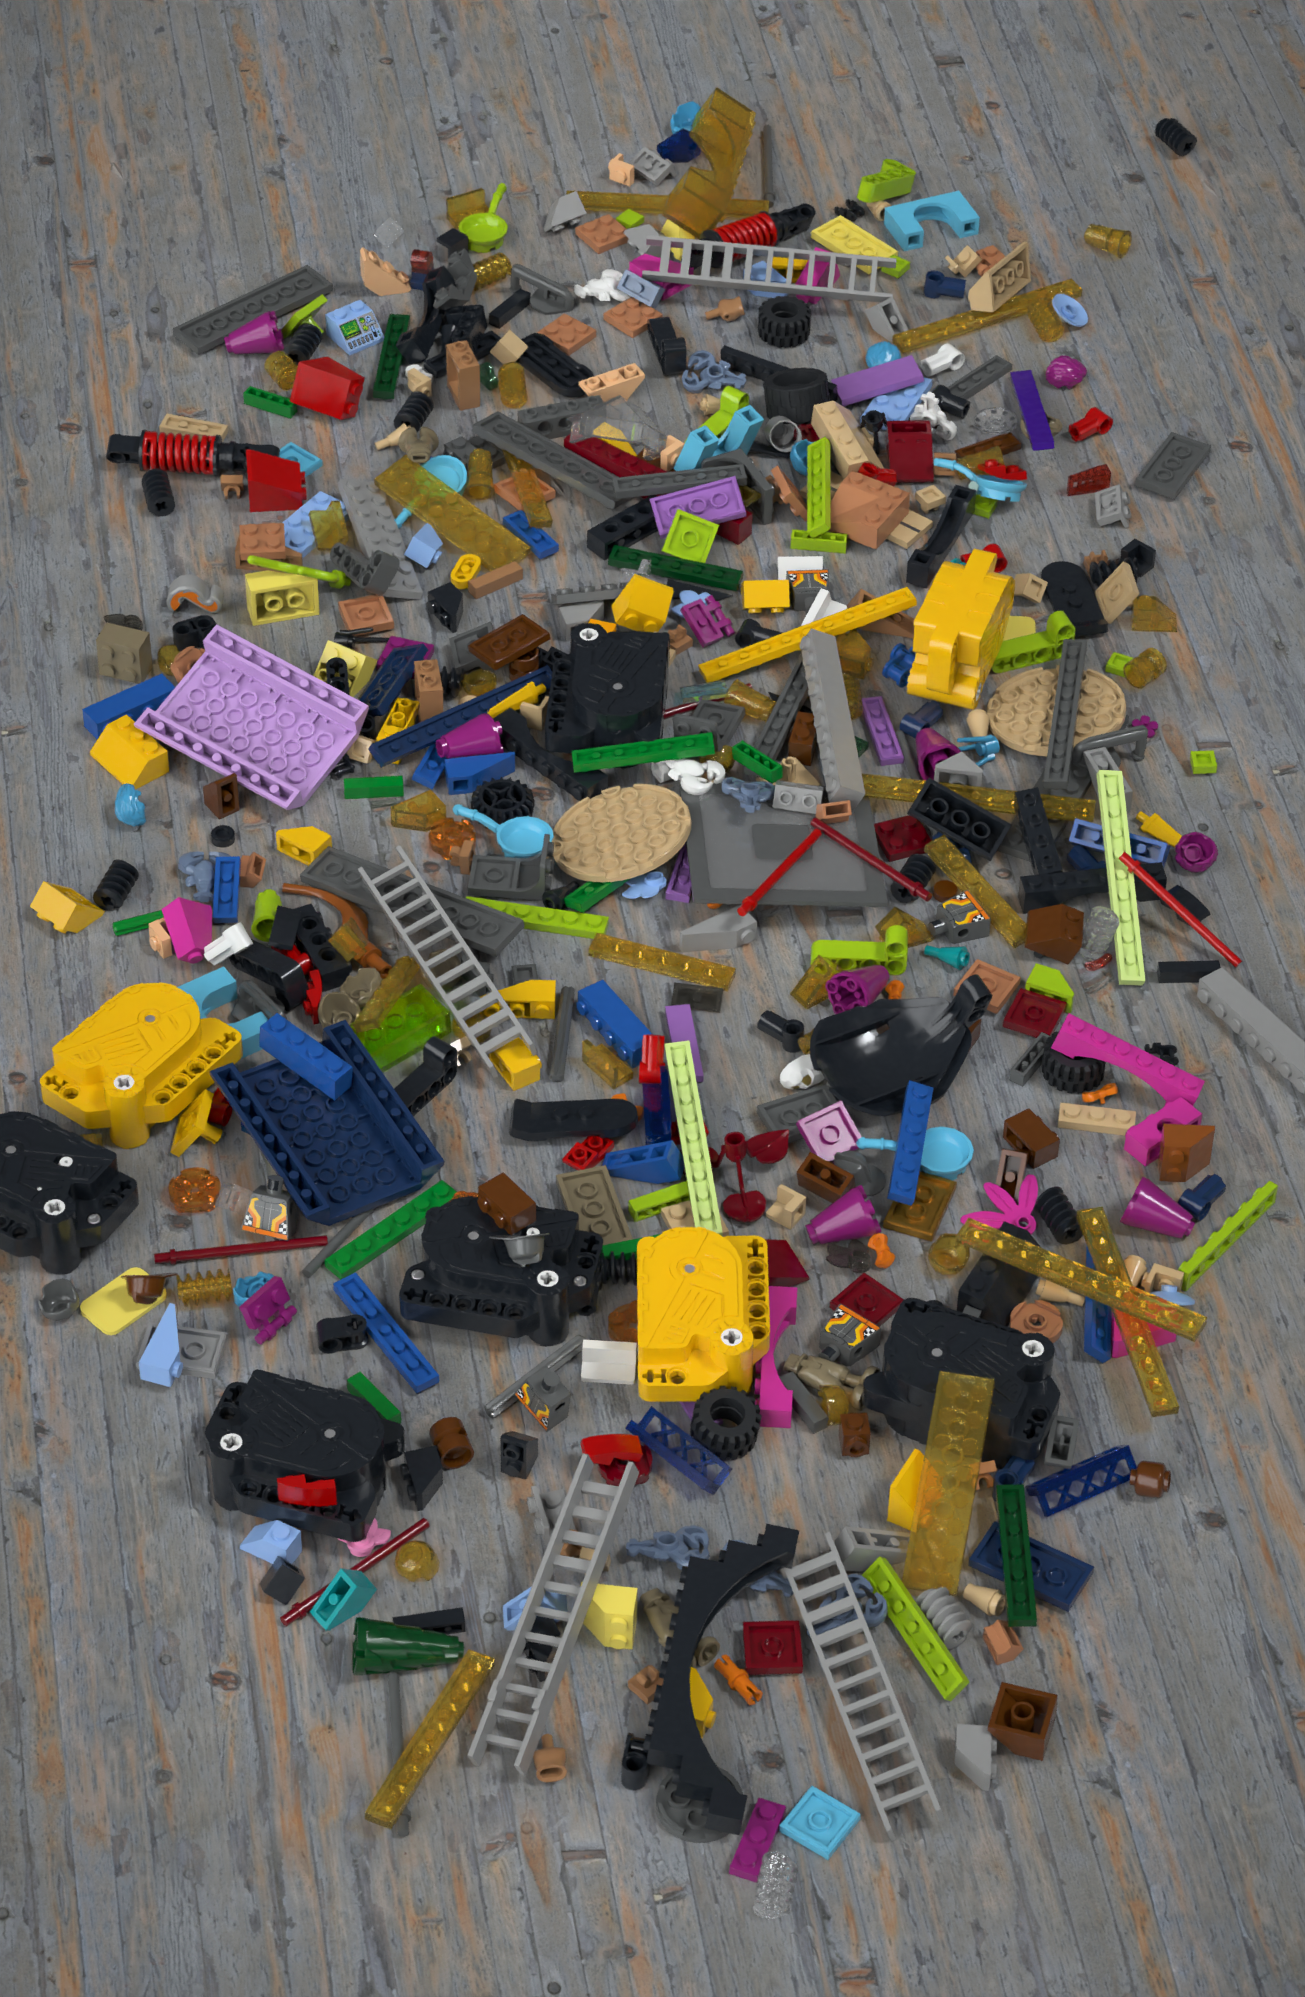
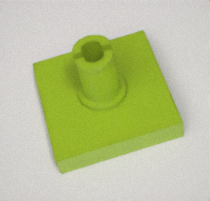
(304, 316)
(689, 537)

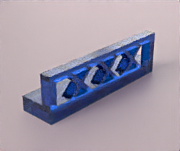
(657, 1109)
(670, 1455)
(1083, 1468)

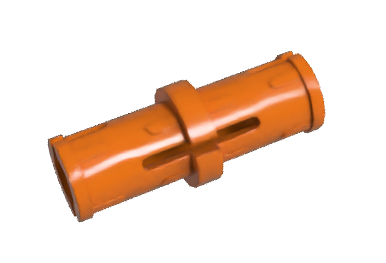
(738, 1679)

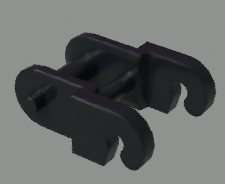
(851, 214)
(348, 767)
(1163, 1050)

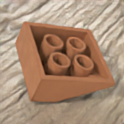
(867, 509)

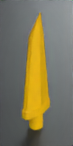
(526, 694)
(1158, 828)

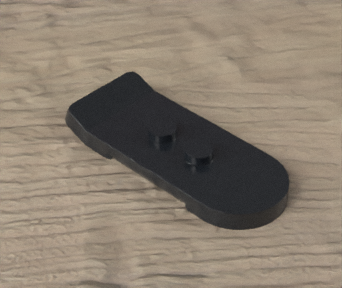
(553, 366)
(1071, 592)
(572, 1119)

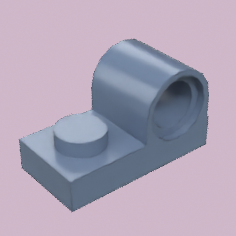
(641, 289)

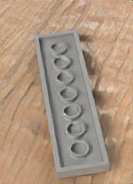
(377, 530)

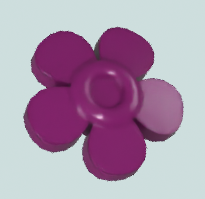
(1144, 720)

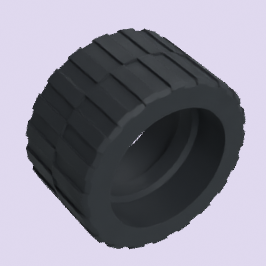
(795, 393)

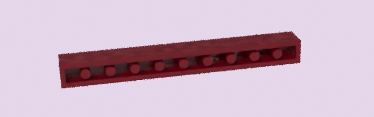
(624, 465)

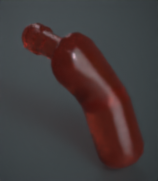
(1100, 963)

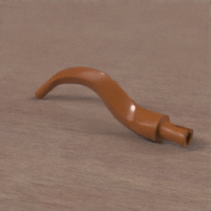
(348, 909)

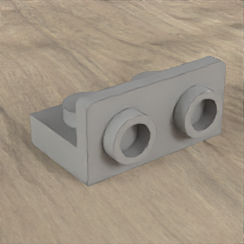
(652, 166)
(1112, 506)
(797, 796)
(547, 1510)

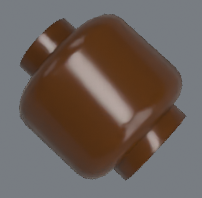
(1150, 1479)

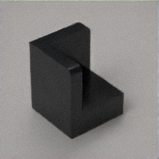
(454, 241)
(1144, 554)
(282, 1580)

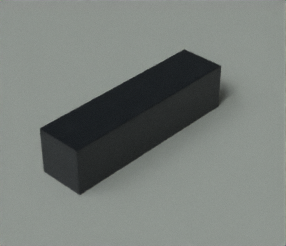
(509, 308)
(1185, 971)
(442, 1621)

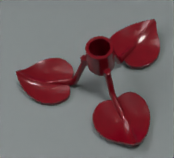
(767, 1149)

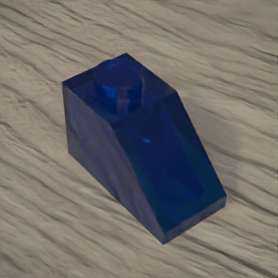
(679, 147)

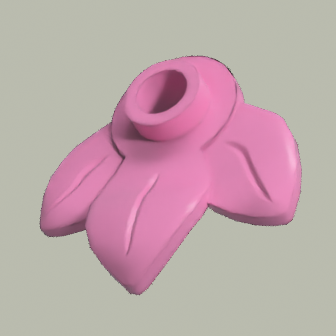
(374, 1537)

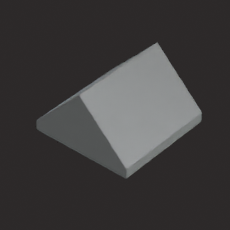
(958, 770)

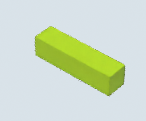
(824, 542)
(651, 1203)

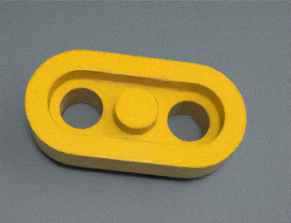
(465, 570)

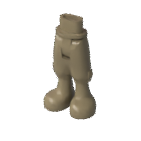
(418, 449)
(820, 1371)
(659, 1611)

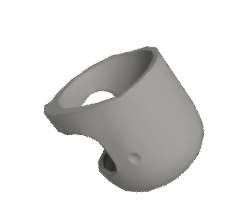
(781, 434)

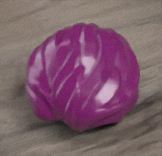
(1065, 372)
(1196, 852)

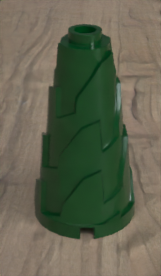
(393, 1647)

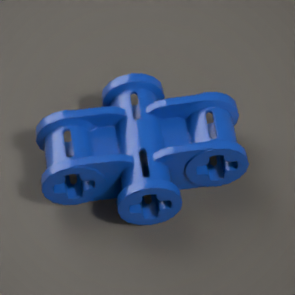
(899, 664)

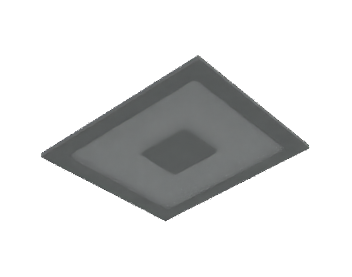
(739, 850)

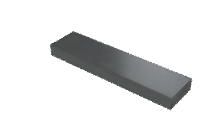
(980, 377)

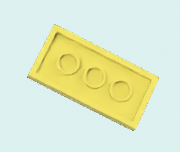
(847, 238)

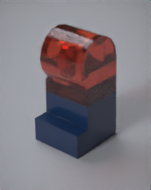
(421, 264)

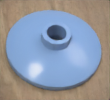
(1069, 310)
(1170, 1293)

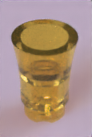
(1108, 239)
(971, 461)
(479, 476)
(756, 704)

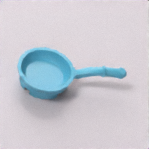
(448, 470)
(988, 485)
(517, 837)
(944, 1151)

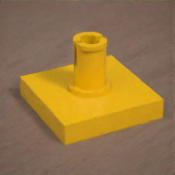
(193, 1123)

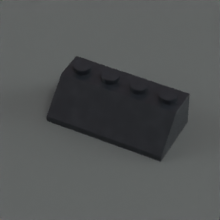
(959, 819)
(996, 1285)

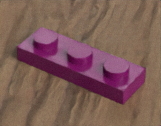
(757, 1839)

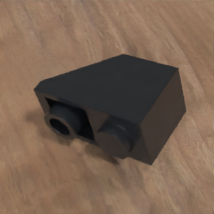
(446, 605)
(518, 1454)
(424, 1474)
(541, 1651)

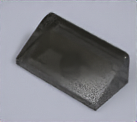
(699, 997)

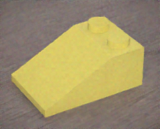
(280, 596)

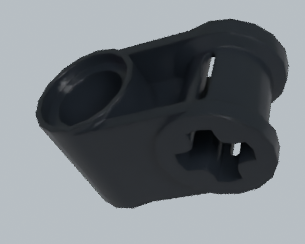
(339, 1333)
(634, 1766)

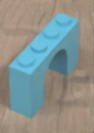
(950, 208)
(704, 444)
(219, 989)

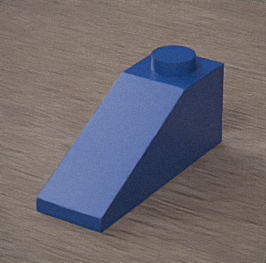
(647, 1163)

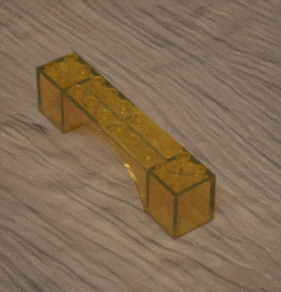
(723, 135)

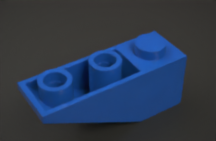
(467, 773)

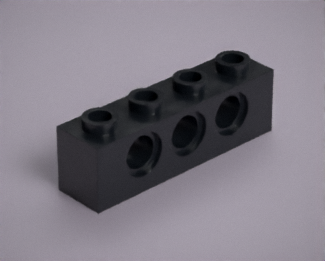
(622, 529)
(1036, 832)
(313, 940)

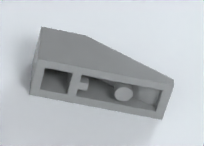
(1100, 759)
(720, 932)
(862, 1546)

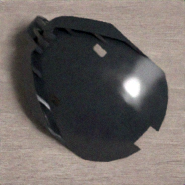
(923, 1045)

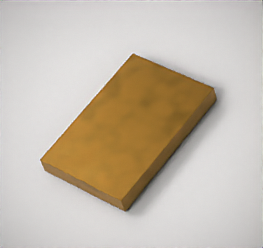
(927, 1210)

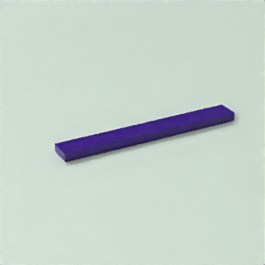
(1032, 410)

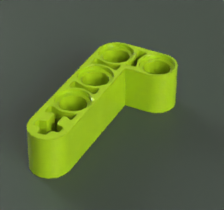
(891, 181)
(730, 401)
(1036, 647)
(858, 954)

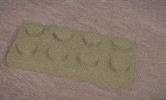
(596, 1202)

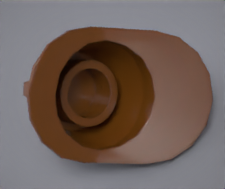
(146, 1288)

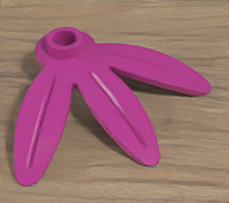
(1005, 1203)

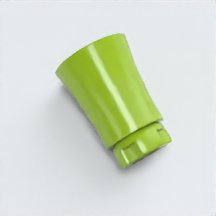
(264, 914)

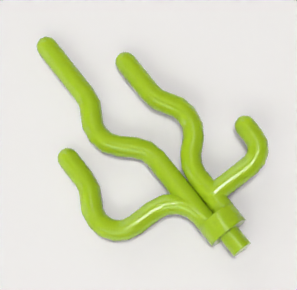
(336, 578)

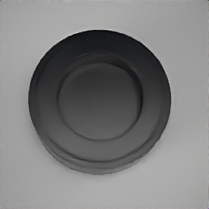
(222, 836)

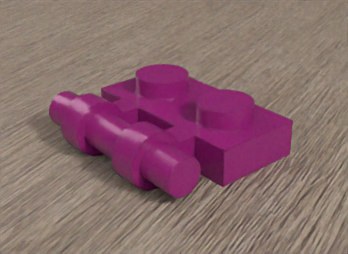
(702, 623)
(265, 1303)

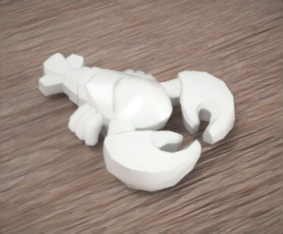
(604, 287)
(932, 412)
(690, 773)

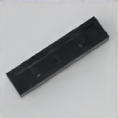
(438, 364)

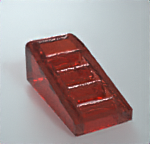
(1100, 479)

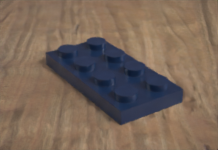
(390, 678)
(1056, 1575)

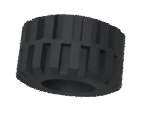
(784, 321)
(1070, 1073)
(726, 1405)

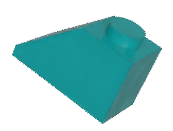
(343, 1598)

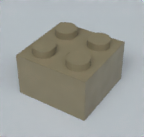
(124, 653)

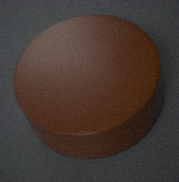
(944, 890)

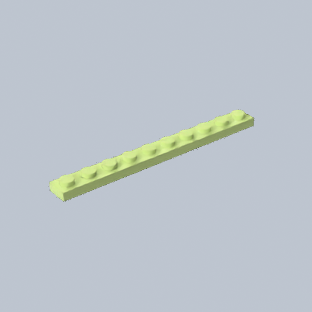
(1120, 881)
(692, 1136)

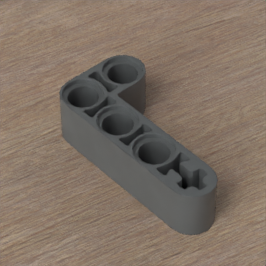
(371, 574)

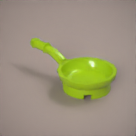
(486, 229)

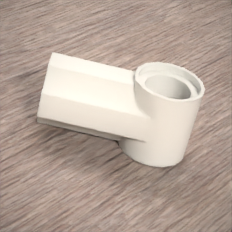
(946, 358)
(231, 942)

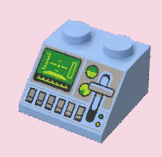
(353, 327)

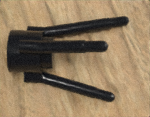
(874, 422)
(348, 639)

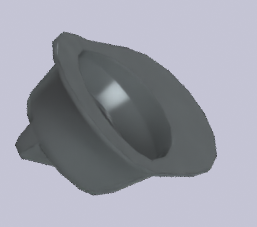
(865, 1174)
(524, 1249)

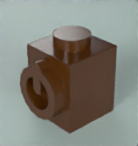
(854, 1434)

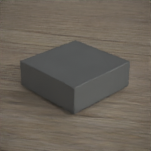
(524, 973)

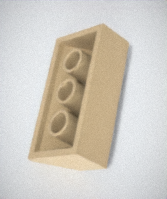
(1001, 281)
(847, 441)

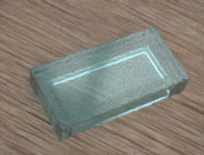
(704, 691)

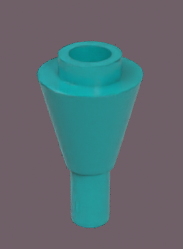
(954, 956)

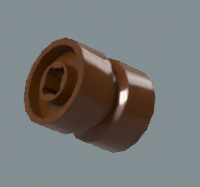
(524, 664)
(451, 1442)

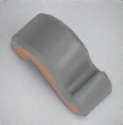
(194, 590)

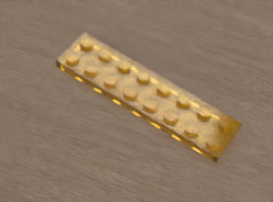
(451, 514)
(948, 1482)

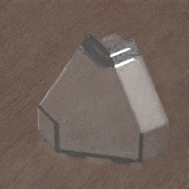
(619, 421)

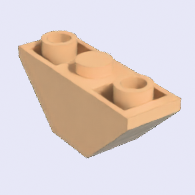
(381, 275)
(614, 383)

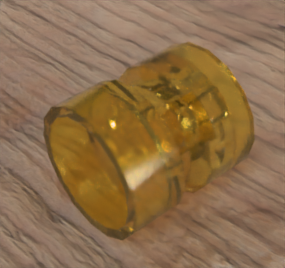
(281, 369)
(1145, 668)

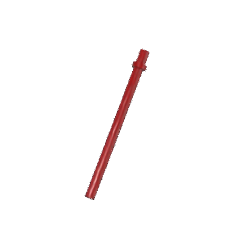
(1134, 867)
(750, 902)

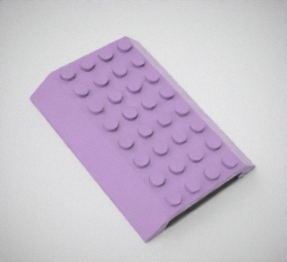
(257, 720)

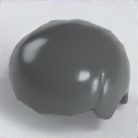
(59, 1300)

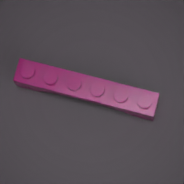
(1086, 1040)
(775, 1399)

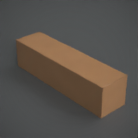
(495, 580)

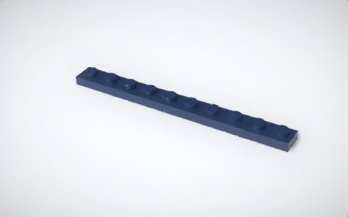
(428, 731)

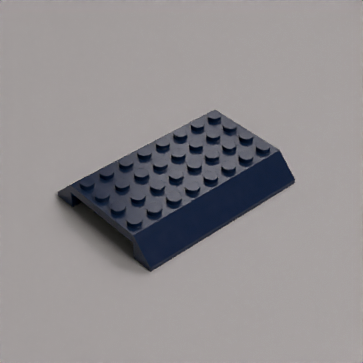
(333, 1153)

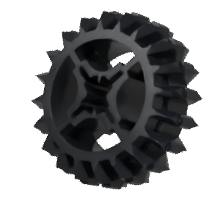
(503, 800)

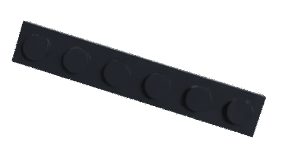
(758, 367)

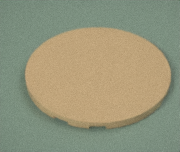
(1025, 706)
(621, 833)

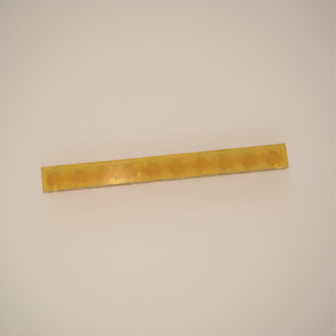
(656, 203)
(975, 320)
(988, 798)
(1082, 1279)
(1134, 1331)

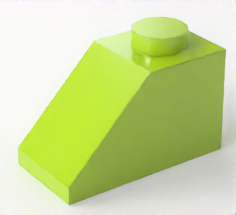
(1051, 984)

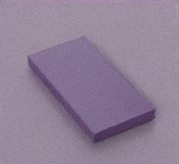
(878, 380)
(712, 501)

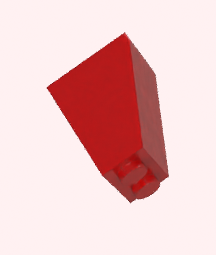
(327, 388)
(274, 483)

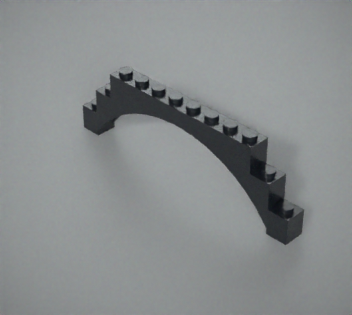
(675, 1734)

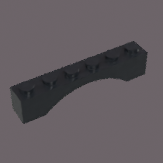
(417, 342)
(928, 559)
(517, 739)
(1055, 888)

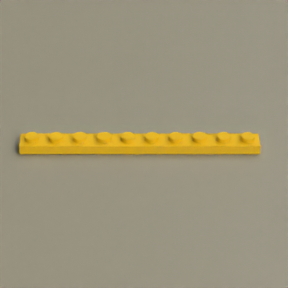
(790, 641)

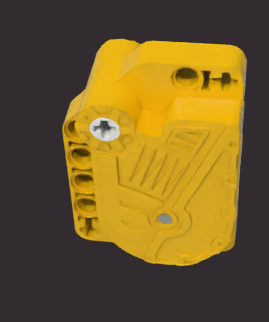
(960, 630)
(137, 1062)
(700, 1312)

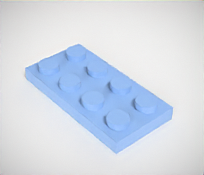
(899, 403)
(298, 526)

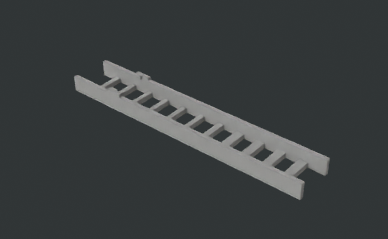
(849, 260)
(462, 991)
(551, 1560)
(838, 1634)

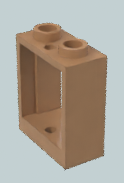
(463, 375)
(428, 689)

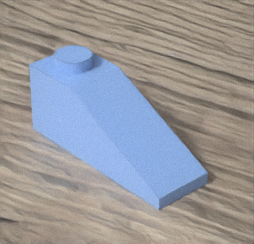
(162, 1356)

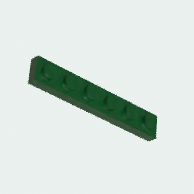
(390, 358)
(677, 568)
(1016, 1556)

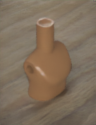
(728, 310)
(550, 1761)

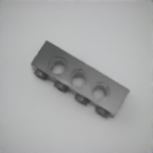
(552, 418)

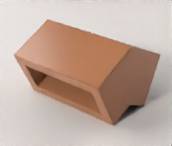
(834, 811)
(251, 870)
(1002, 1642)

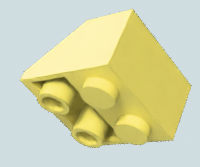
(358, 665)

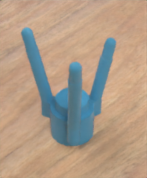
(986, 746)

